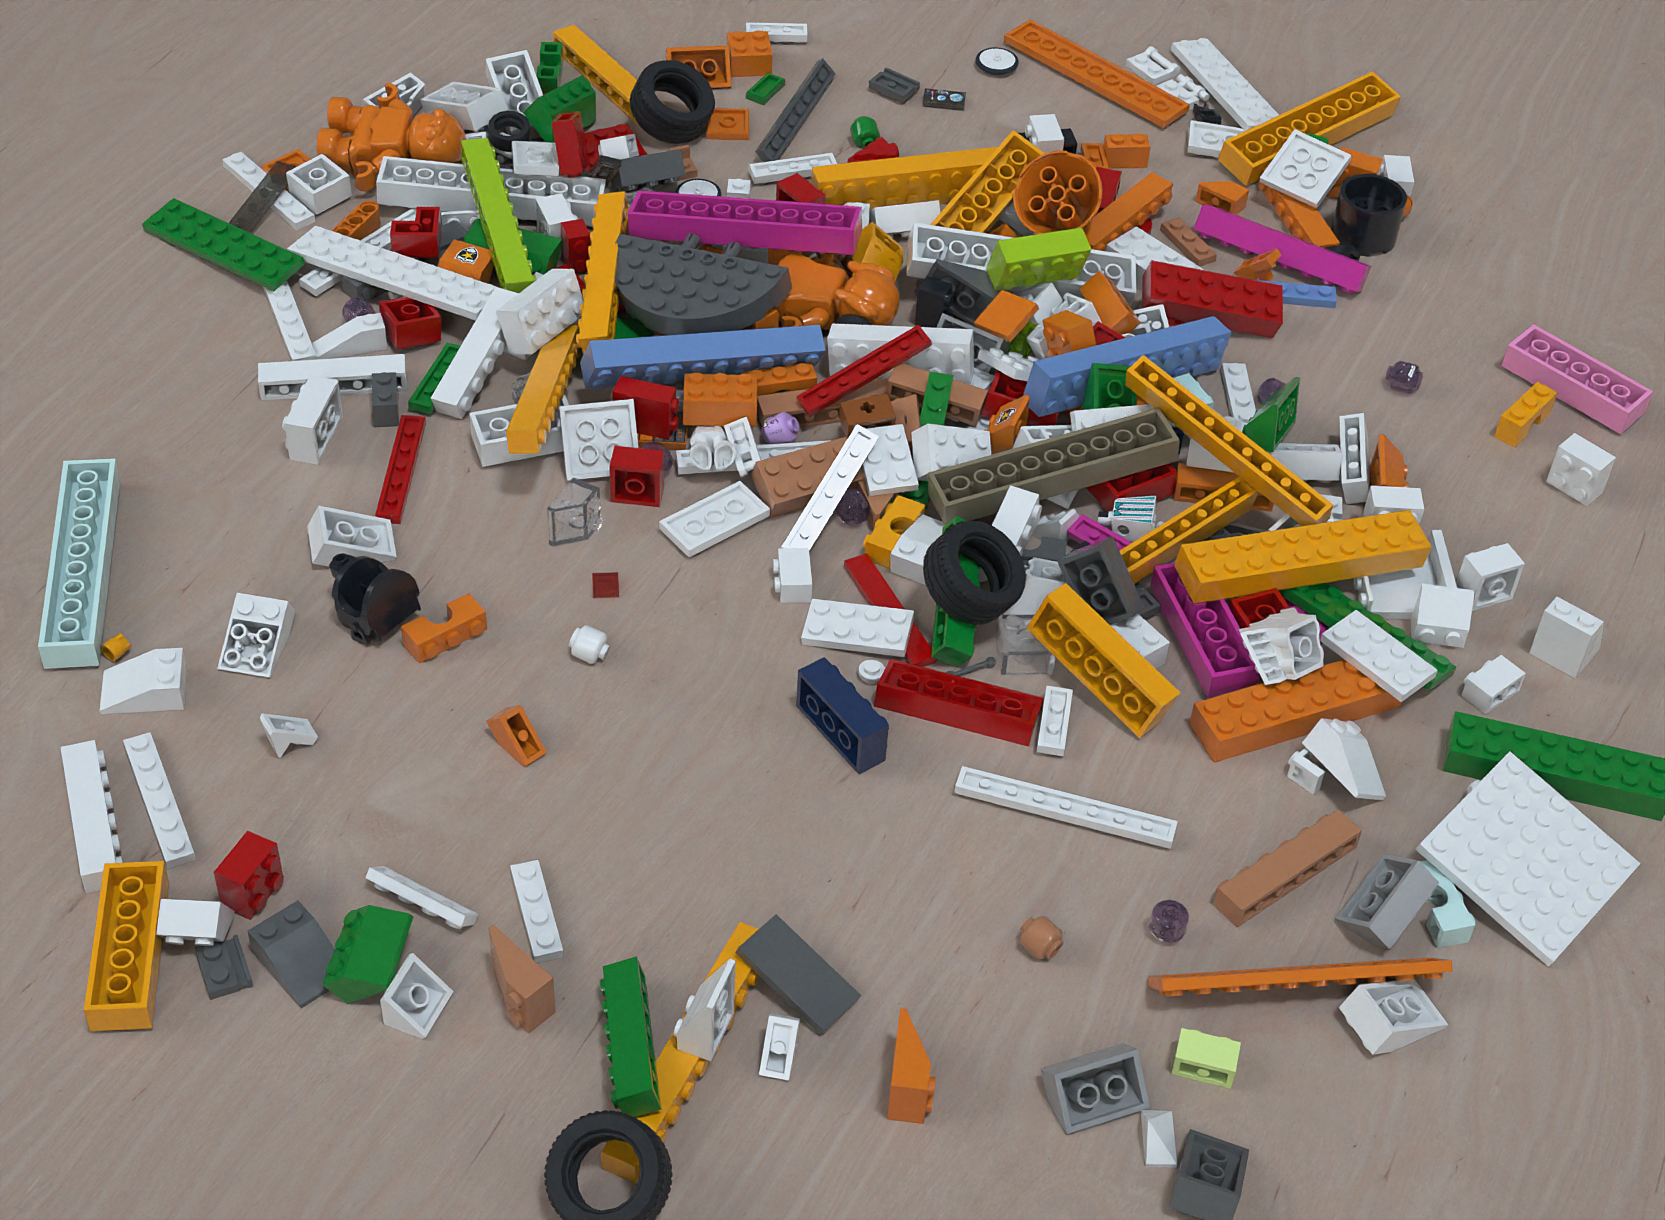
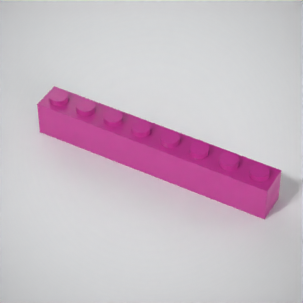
(1294, 252)

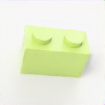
(1206, 1058)

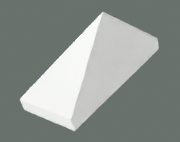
(1158, 1139)

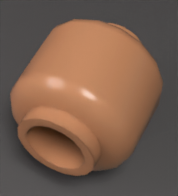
(1041, 937)

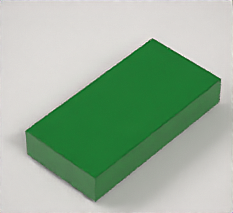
(765, 88)

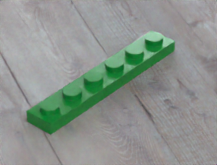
(933, 412)

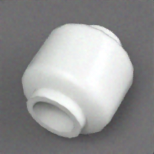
(589, 644)

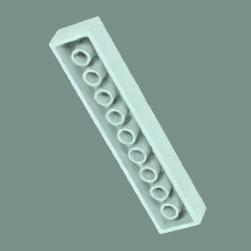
(80, 564)

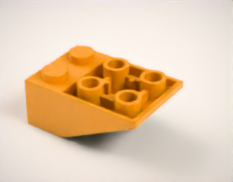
(879, 249)

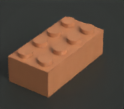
(792, 478)

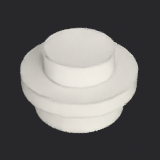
(871, 671)

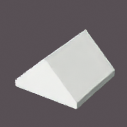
(414, 998)

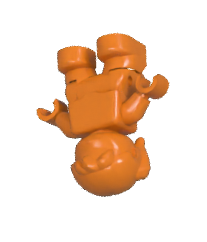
(386, 132)
(824, 294)

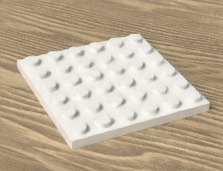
(1528, 858)

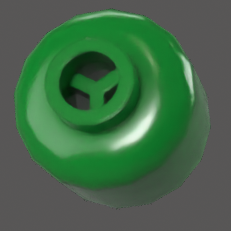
(864, 131)

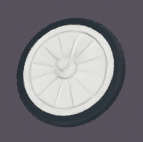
(997, 61)
(699, 187)

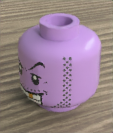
(780, 429)

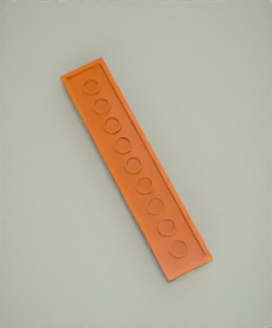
(1097, 73)
(1308, 975)

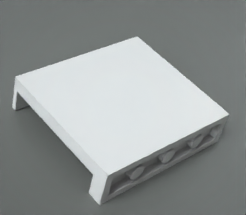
(1396, 593)

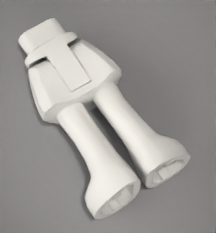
(711, 437)

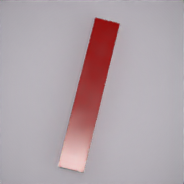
(864, 370)
(401, 468)
(879, 593)

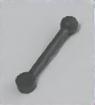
(990, 661)

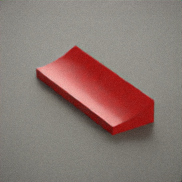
(958, 702)

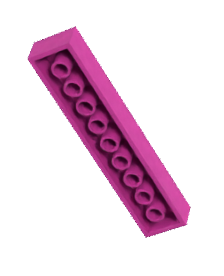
(746, 221)

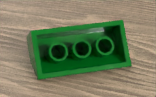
(571, 97)
(541, 248)
(1274, 417)

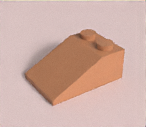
(523, 983)

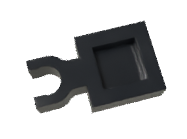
(1206, 115)

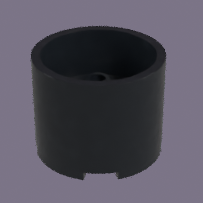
(1369, 213)

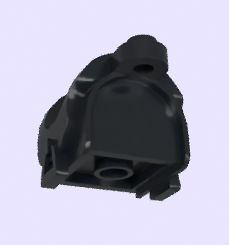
(371, 596)

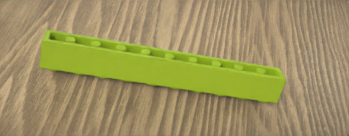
(497, 215)

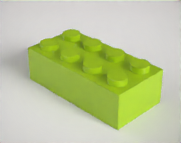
(1038, 259)

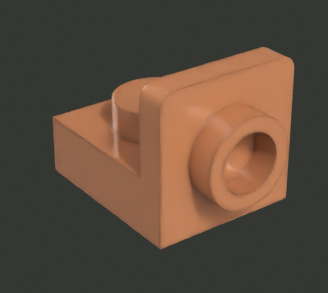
(690, 169)

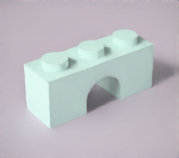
(1450, 921)

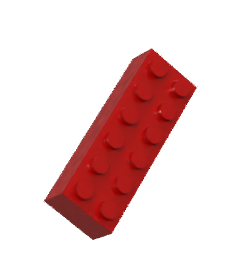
(1199, 294)

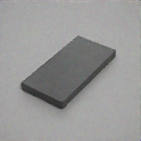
(798, 974)

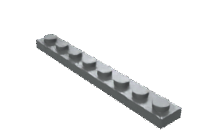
(795, 112)

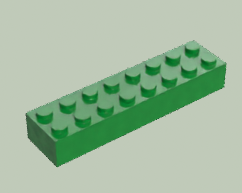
(1571, 766)

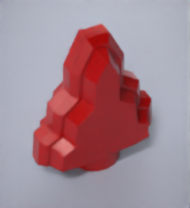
(876, 150)

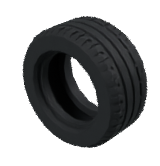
(662, 121)
(955, 591)
(587, 1133)

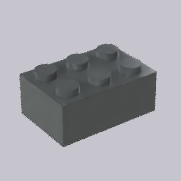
(649, 170)
(1102, 580)

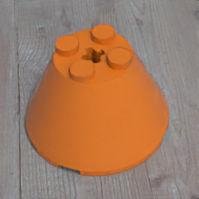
(1057, 193)

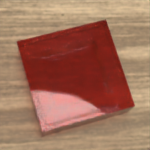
(605, 585)

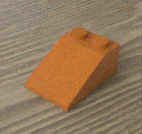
(911, 1080)

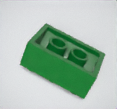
(367, 952)

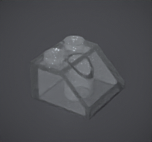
(574, 513)

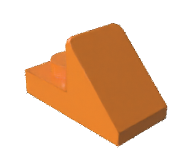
(1259, 266)

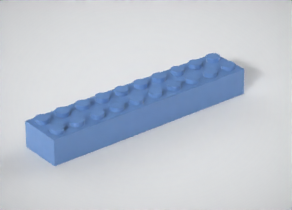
(1189, 348)
(672, 356)

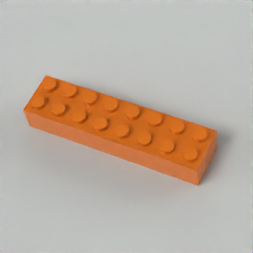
(1286, 709)

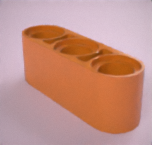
(361, 221)

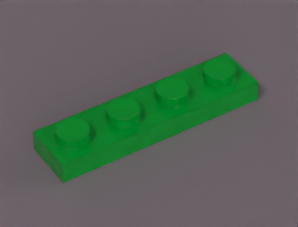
(421, 398)

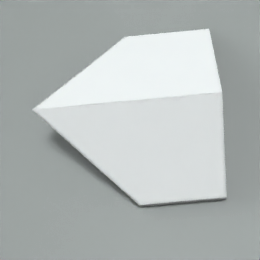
(1057, 526)

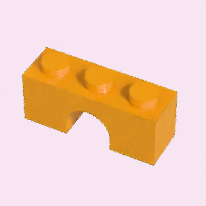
(1529, 408)
(888, 530)

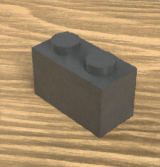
(385, 399)

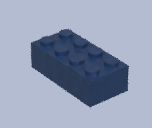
(842, 715)

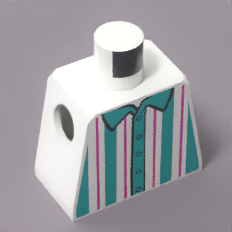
(1131, 517)

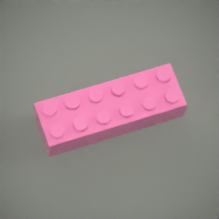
(1577, 378)

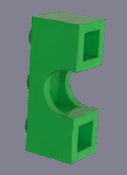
(550, 66)

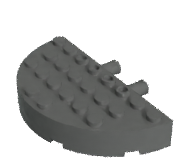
(694, 289)

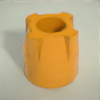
(115, 647)

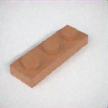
(1188, 242)

